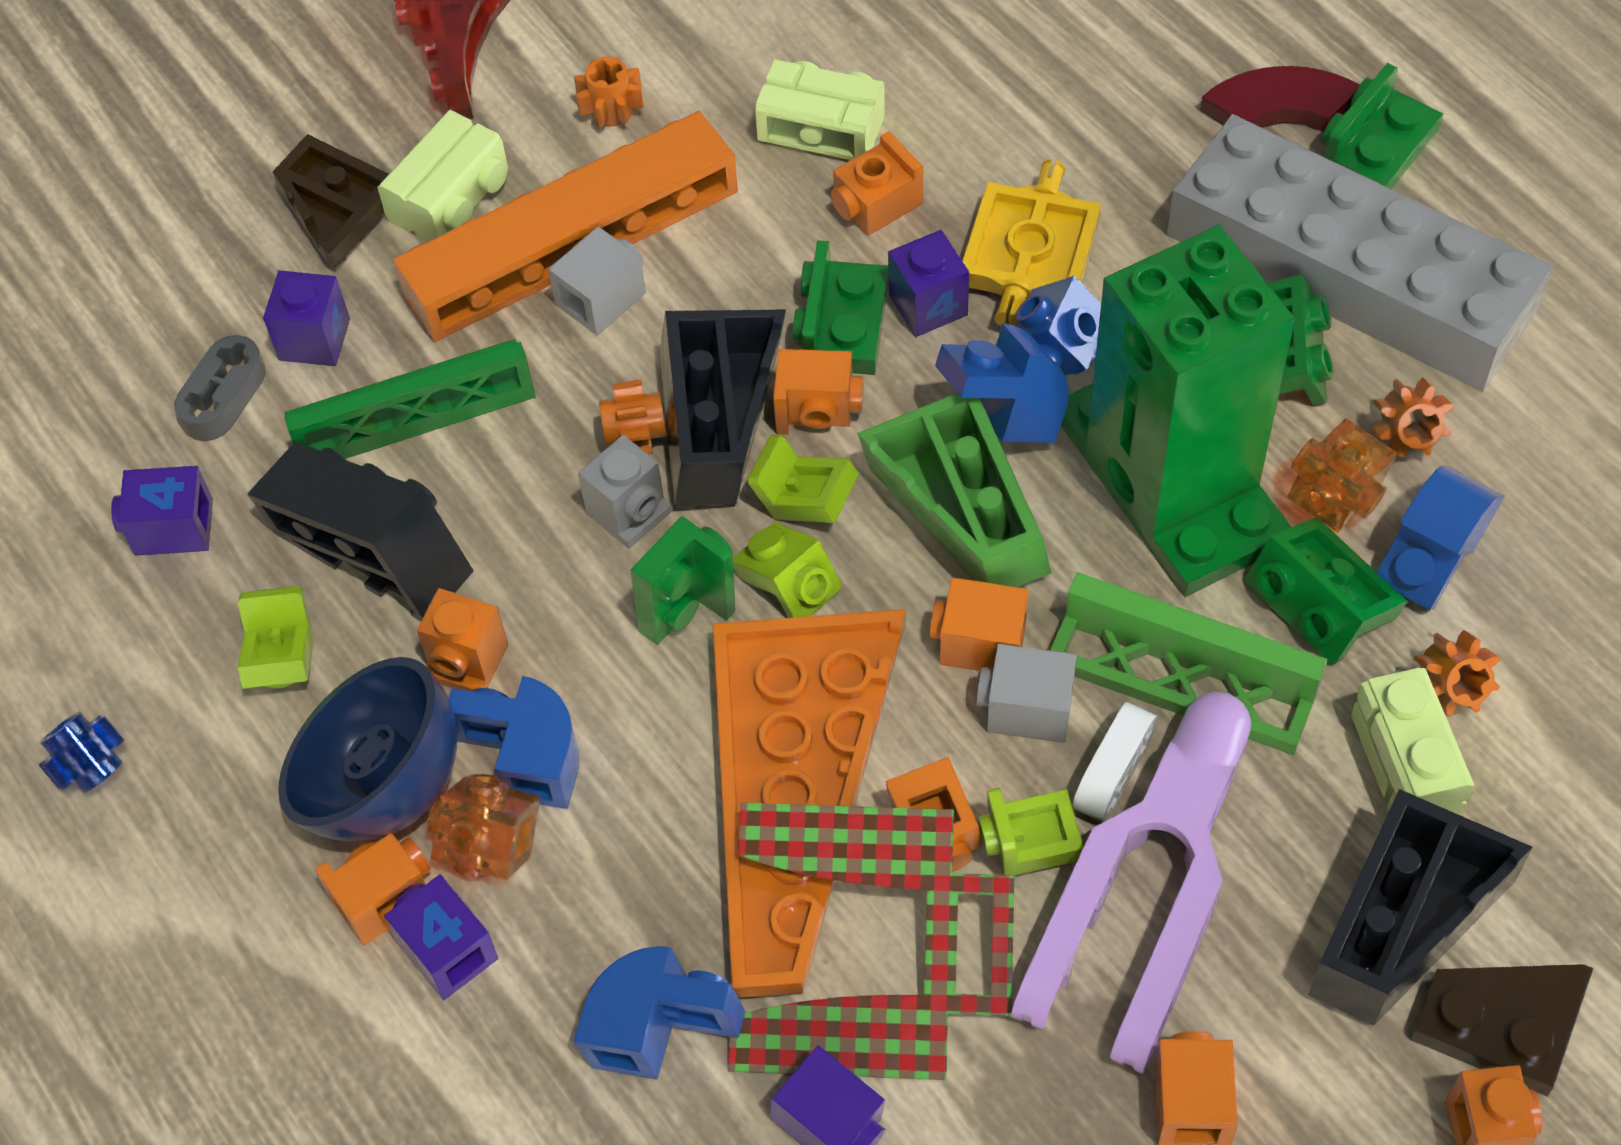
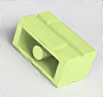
(819, 109)
(444, 177)
(1411, 740)

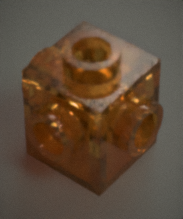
(1341, 475)
(483, 827)

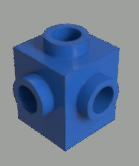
(1063, 322)

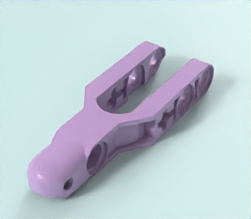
(1180, 801)

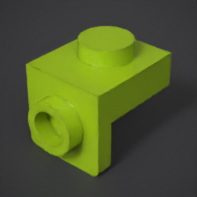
(801, 486)
(789, 567)
(275, 638)
(1030, 831)

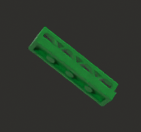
(415, 402)

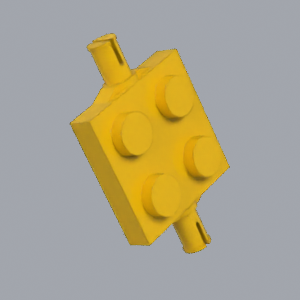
(1029, 239)

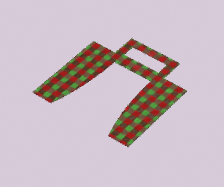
(883, 849)

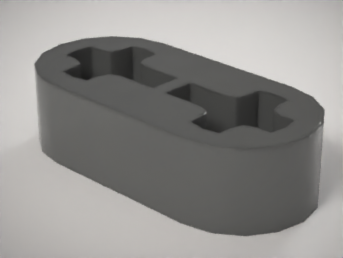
(214, 385)

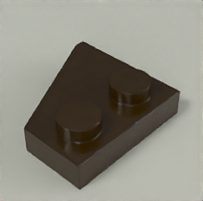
(330, 195)
(1505, 1017)

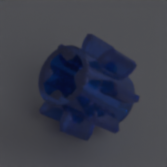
(81, 752)

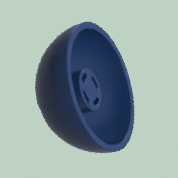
(371, 754)

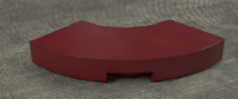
(1281, 96)

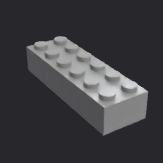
(1366, 248)

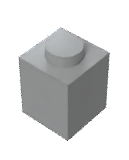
(598, 280)
(1028, 692)

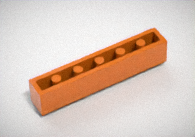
(510, 249)

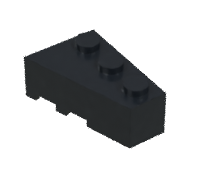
(714, 393)
(364, 519)
(1412, 903)

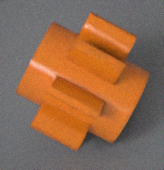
(609, 91)
(633, 415)
(1427, 415)
(1459, 671)

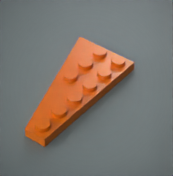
(793, 729)

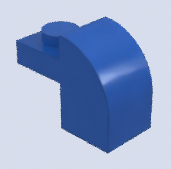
(1015, 381)
(1437, 533)
(532, 735)
(640, 1001)

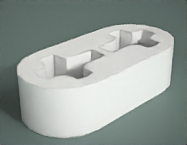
(1115, 762)

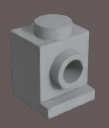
(624, 491)

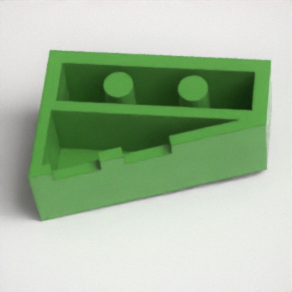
(960, 488)

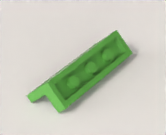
(1188, 642)

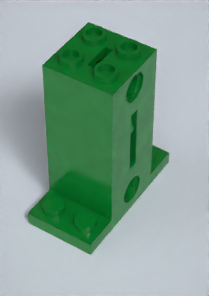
(1187, 405)

